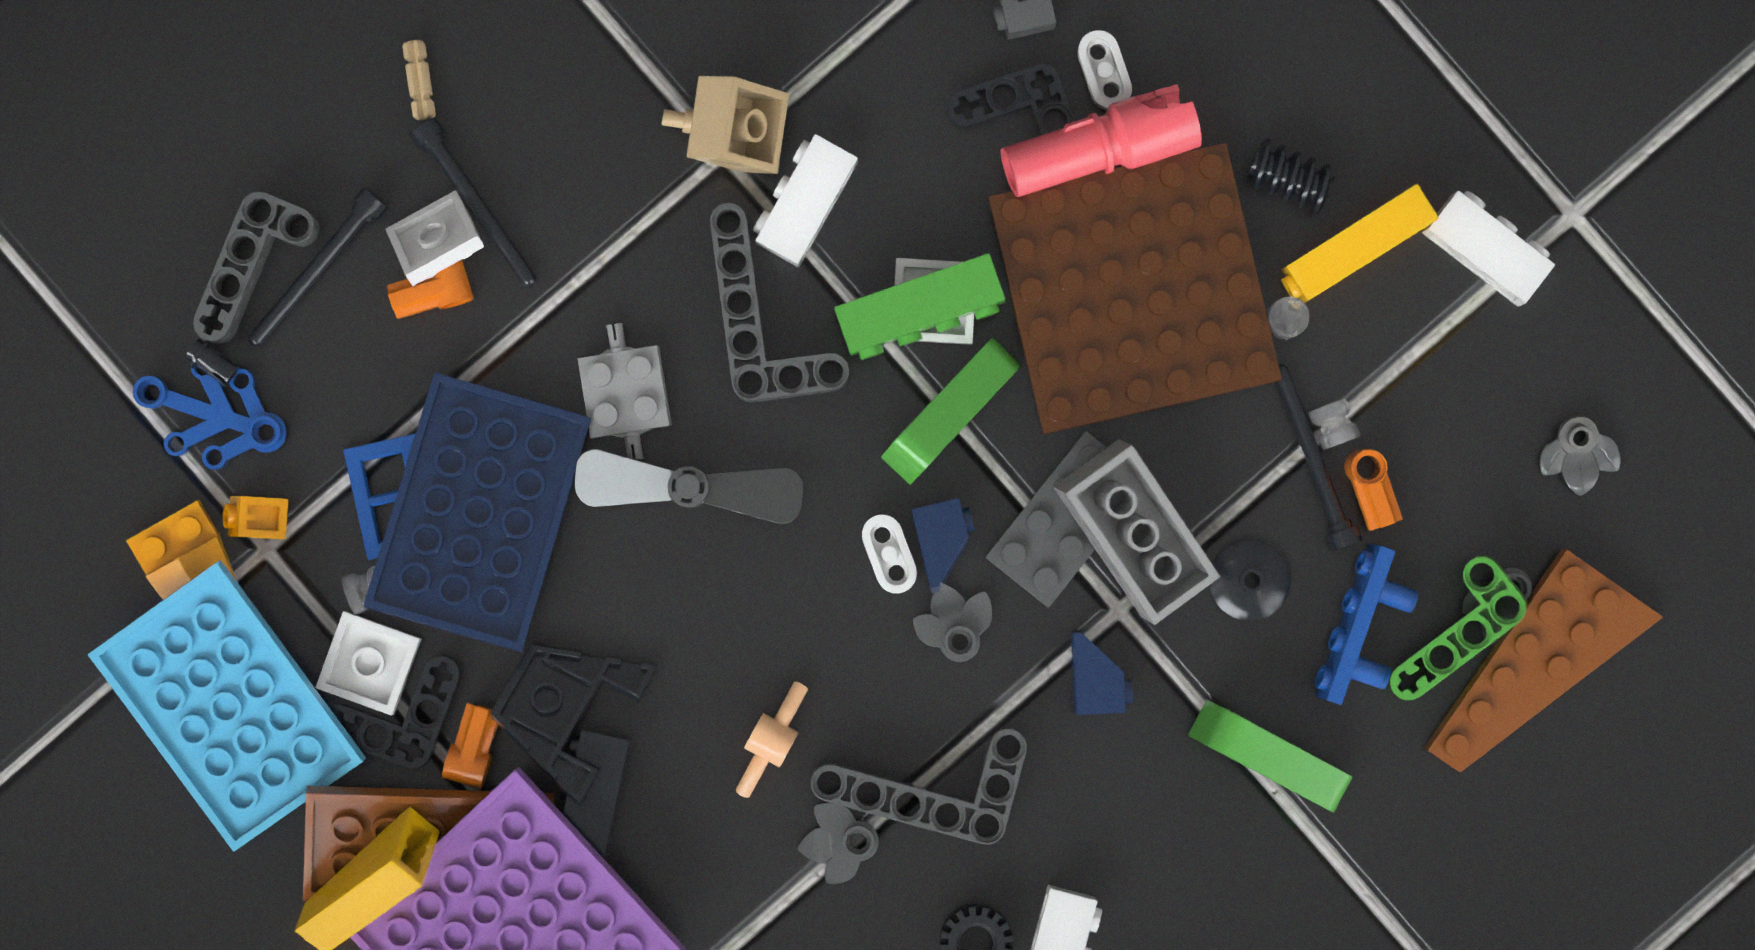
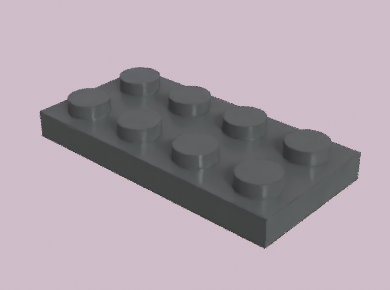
(1045, 541)

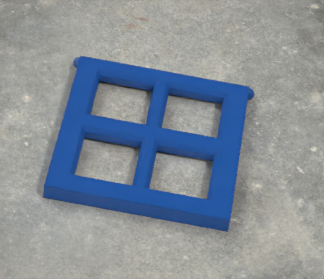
(363, 500)

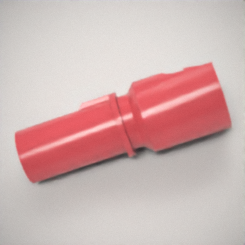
(1127, 135)

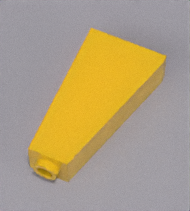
(1358, 244)
(371, 882)

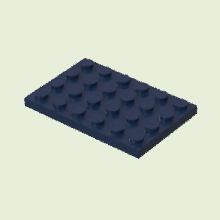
(477, 512)

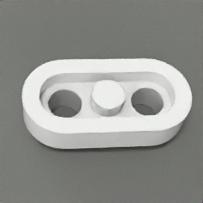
(1104, 71)
(888, 554)

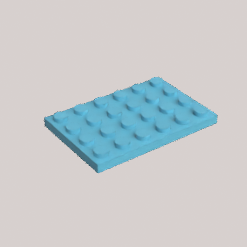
(226, 705)

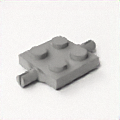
(624, 391)

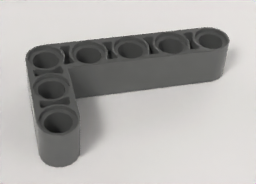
(751, 323)
(930, 799)

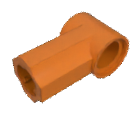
(444, 290)
(1375, 492)
(469, 755)

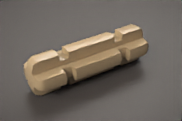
(419, 80)

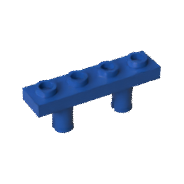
(1358, 607)

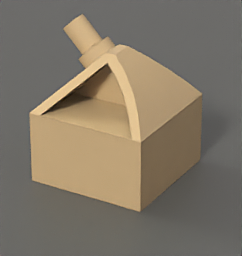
(734, 124)

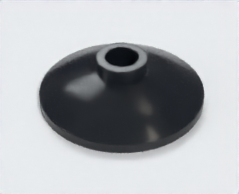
(1232, 593)

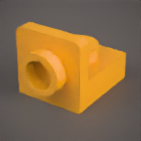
(256, 517)

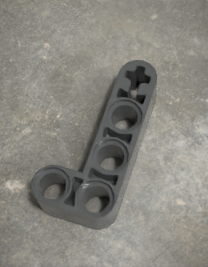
(247, 270)

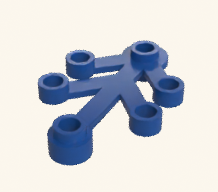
(218, 417)

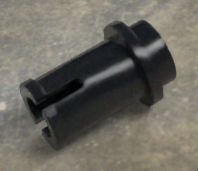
(211, 362)

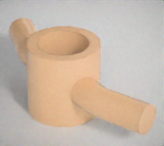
(771, 739)

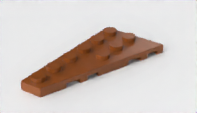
(1568, 631)
(349, 818)

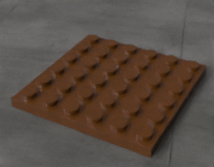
(1135, 289)

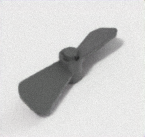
(618, 480)

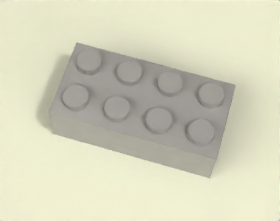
(1136, 531)

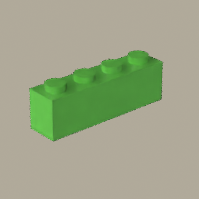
(920, 305)

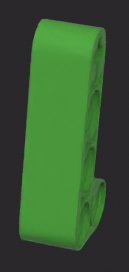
(951, 411)
(1454, 636)
(1270, 755)

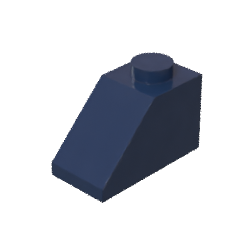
(942, 538)
(1097, 680)

